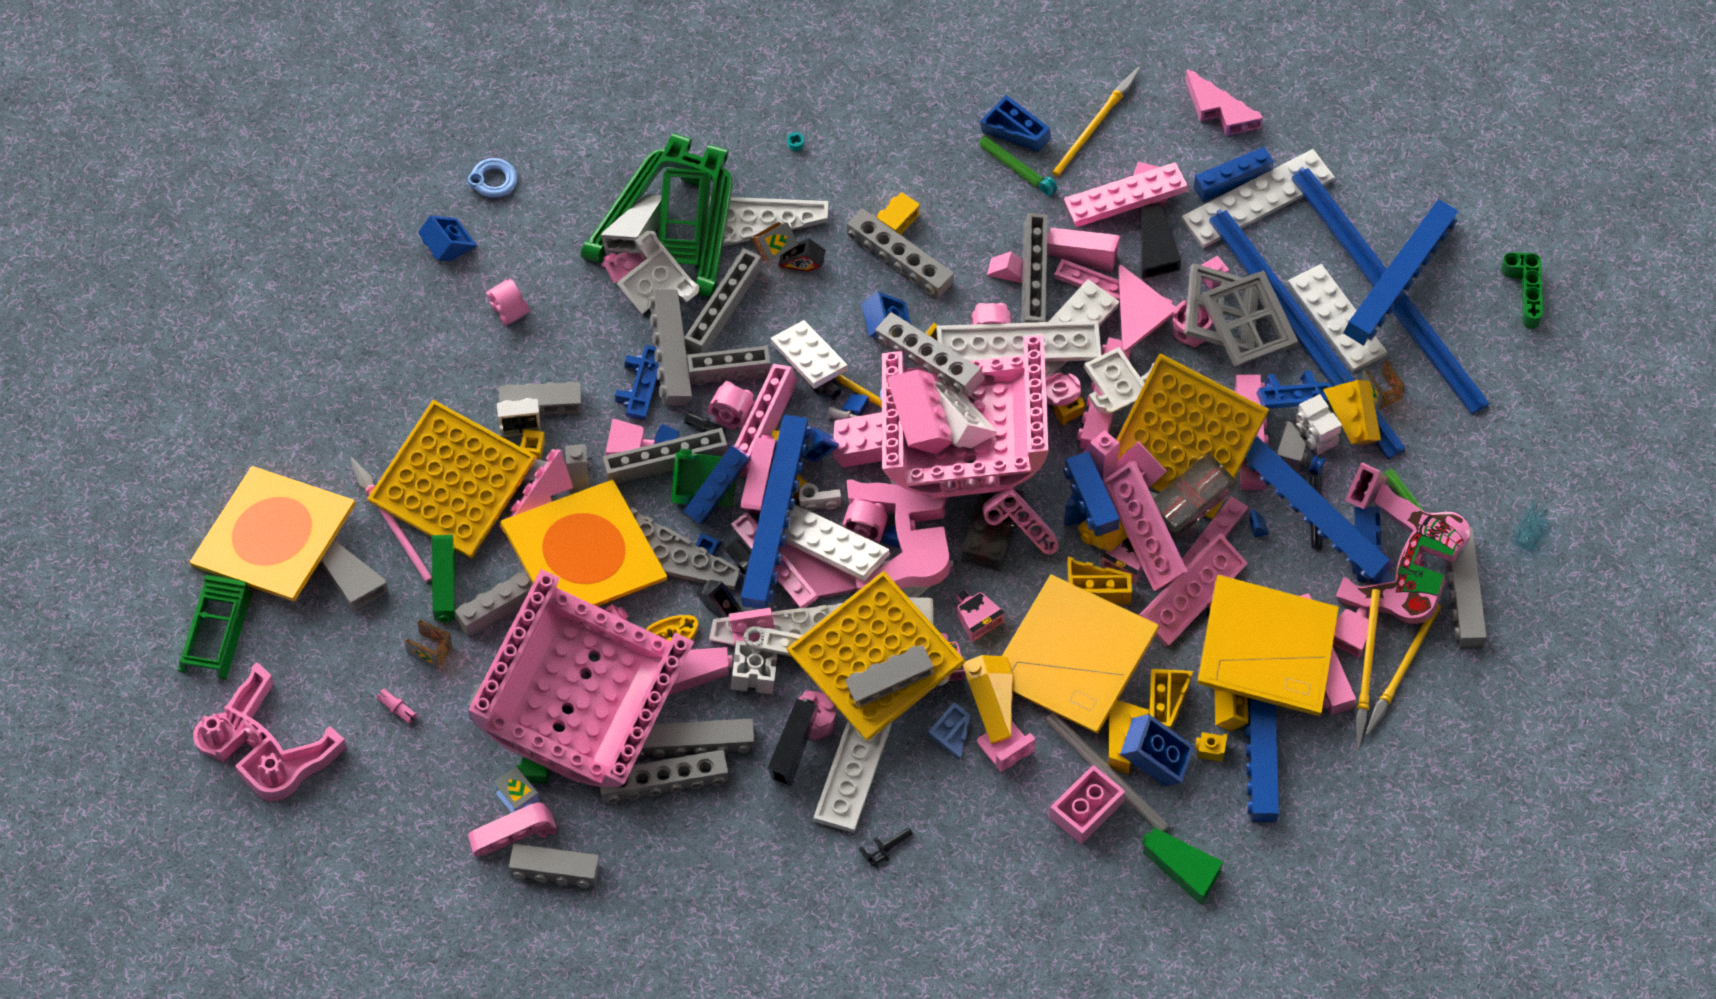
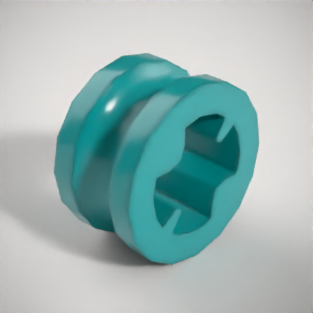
(793, 137)
(1048, 186)

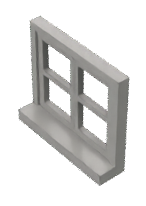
(1250, 301)
(1272, 309)

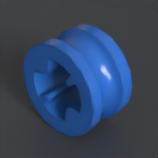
(1317, 464)

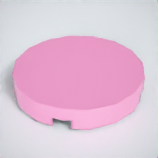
(1062, 389)

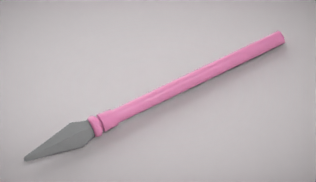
(366, 482)

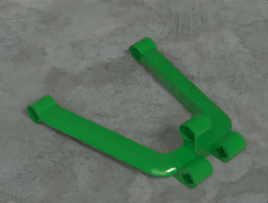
(678, 156)

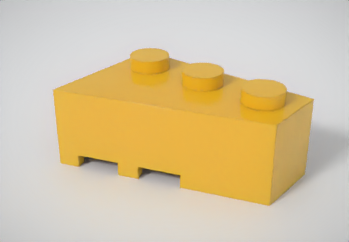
(1355, 411)
(1106, 583)
(1168, 694)
(1118, 726)

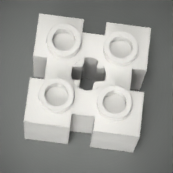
(1318, 425)
(753, 669)

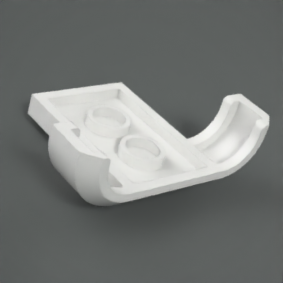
(655, 272)
(1115, 381)

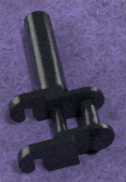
(885, 847)

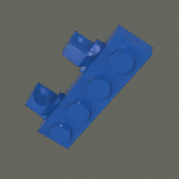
(1291, 396)
(639, 398)

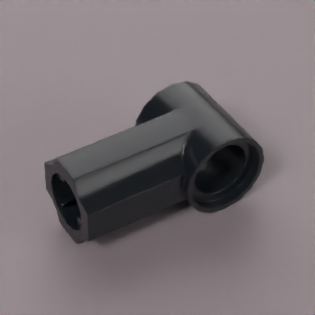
(740, 554)

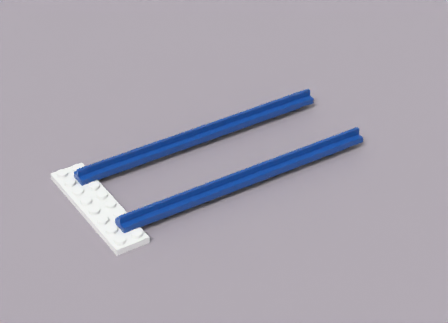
(1278, 188)

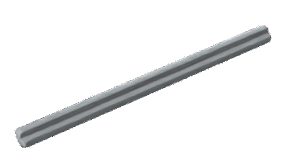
(1094, 759)

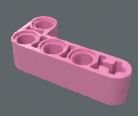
(1025, 522)
(512, 828)

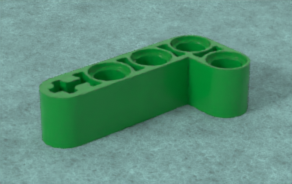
(1528, 290)

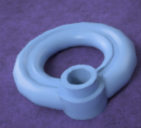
(493, 192)

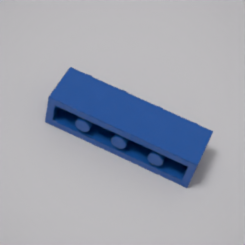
(1232, 174)
(717, 484)
(1091, 493)

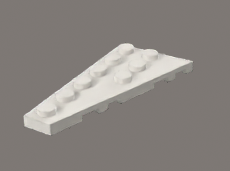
(754, 215)
(792, 621)

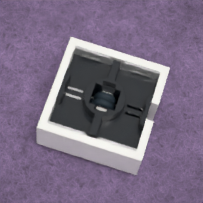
(517, 416)

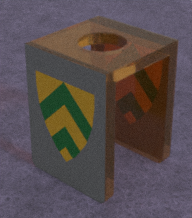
(774, 241)
(1392, 379)
(426, 654)

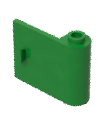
(690, 474)

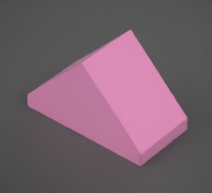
(1007, 267)

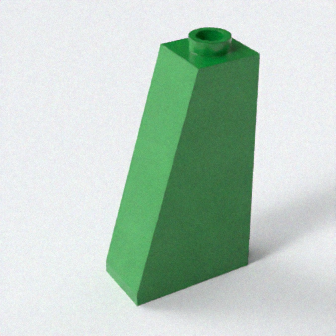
(443, 577)
(1183, 863)

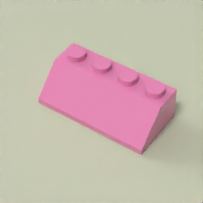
(920, 411)

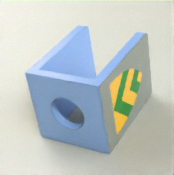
(515, 790)

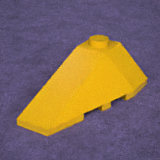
(992, 689)

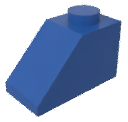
(819, 445)

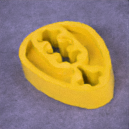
(673, 625)

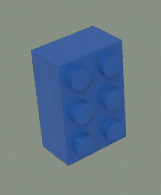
(1157, 750)

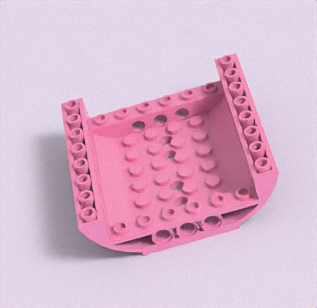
(1012, 403)
(540, 674)

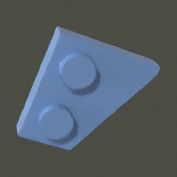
(951, 730)

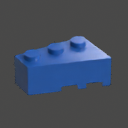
(1016, 125)
(1369, 524)

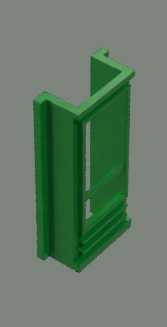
(685, 251)
(225, 591)

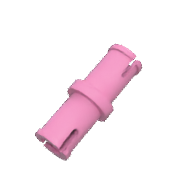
(396, 706)

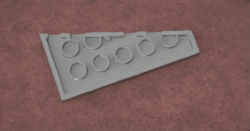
(684, 559)

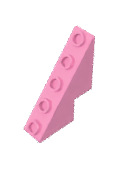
(1214, 103)
(549, 481)

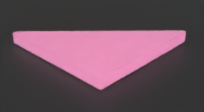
(1140, 309)
(821, 576)

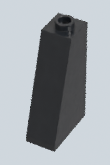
(1157, 244)
(793, 741)

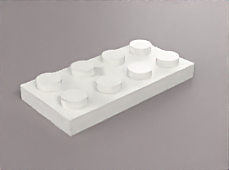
(809, 354)

